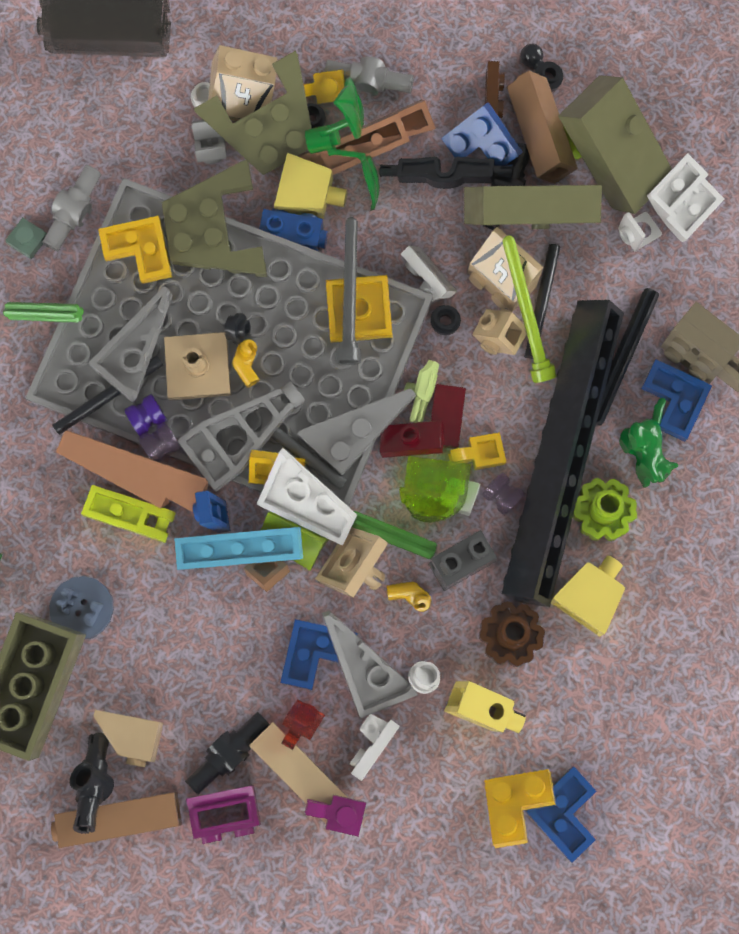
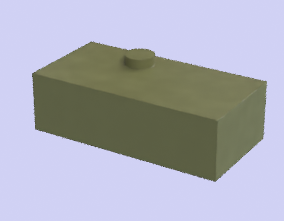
(616, 143)
(532, 205)
(33, 679)

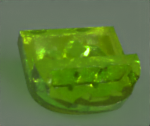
(434, 488)

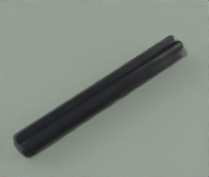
(626, 349)

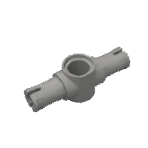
(373, 76)
(71, 208)

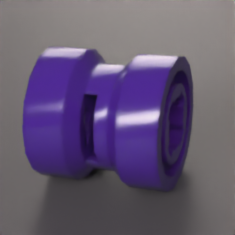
(145, 414)

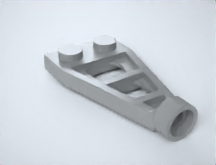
(210, 457)

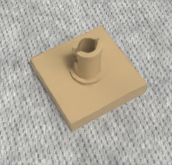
(197, 366)
(353, 563)

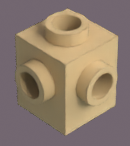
(500, 332)

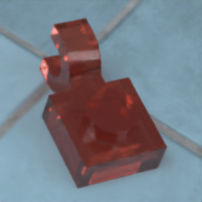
(302, 721)

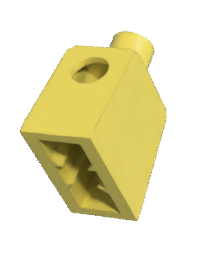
(307, 188)
(592, 595)
(473, 705)

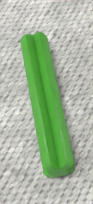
(43, 312)
(395, 536)

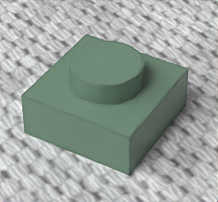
(26, 238)

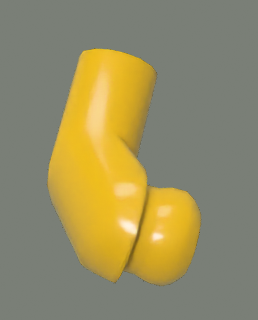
(243, 362)
(412, 593)

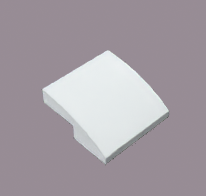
(684, 198)

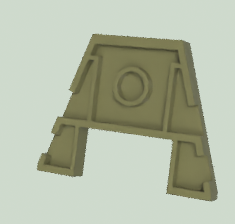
(271, 130)
(199, 228)

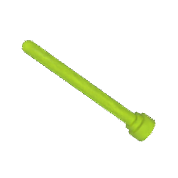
(541, 369)

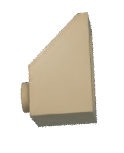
(131, 736)

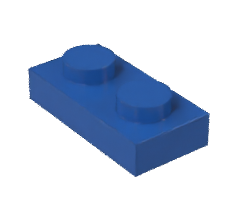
(211, 512)

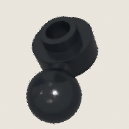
(532, 57)

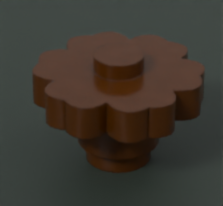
(511, 634)

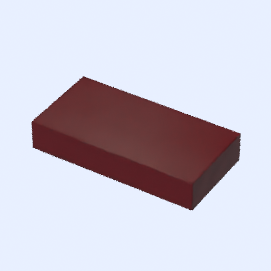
(448, 408)

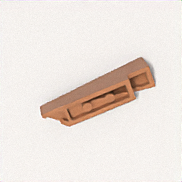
(377, 137)
(137, 474)

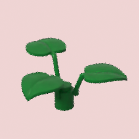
(327, 137)

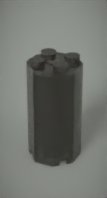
(105, 27)

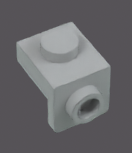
(208, 143)

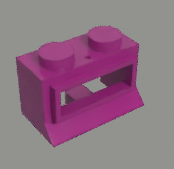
(222, 799)

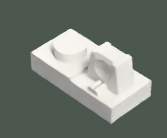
(435, 282)
(380, 734)

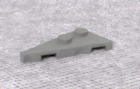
(128, 353)
(347, 436)
(368, 676)

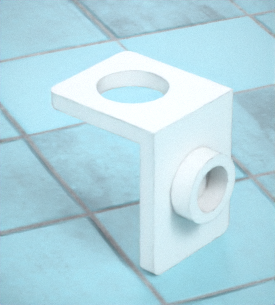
(633, 234)

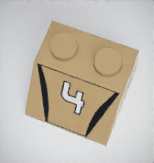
(241, 80)
(491, 271)

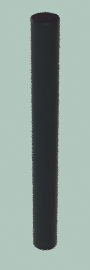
(544, 290)
(98, 401)

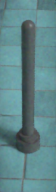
(348, 350)

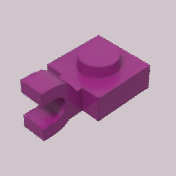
(342, 815)

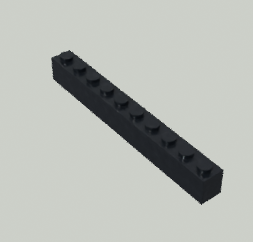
(563, 453)

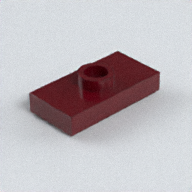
(412, 439)

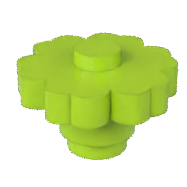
(604, 509)

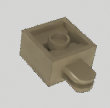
(704, 347)

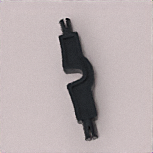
(462, 171)

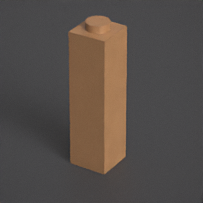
(542, 127)
(120, 820)

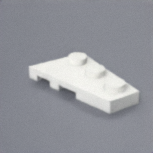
(305, 500)

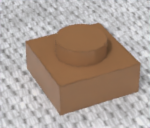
(267, 573)

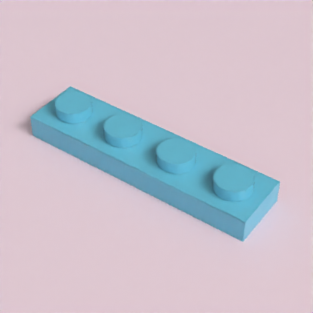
(238, 548)

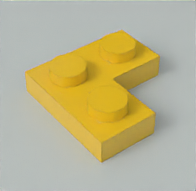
(138, 238)
(507, 800)

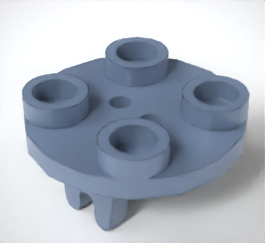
(68, 601)

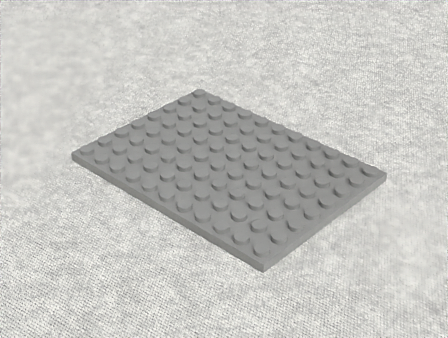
(286, 324)

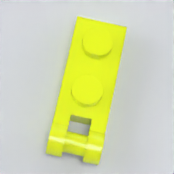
(127, 513)

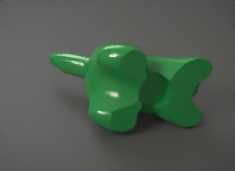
(645, 443)

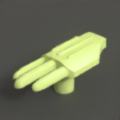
(424, 390)

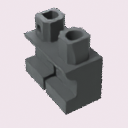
(462, 560)

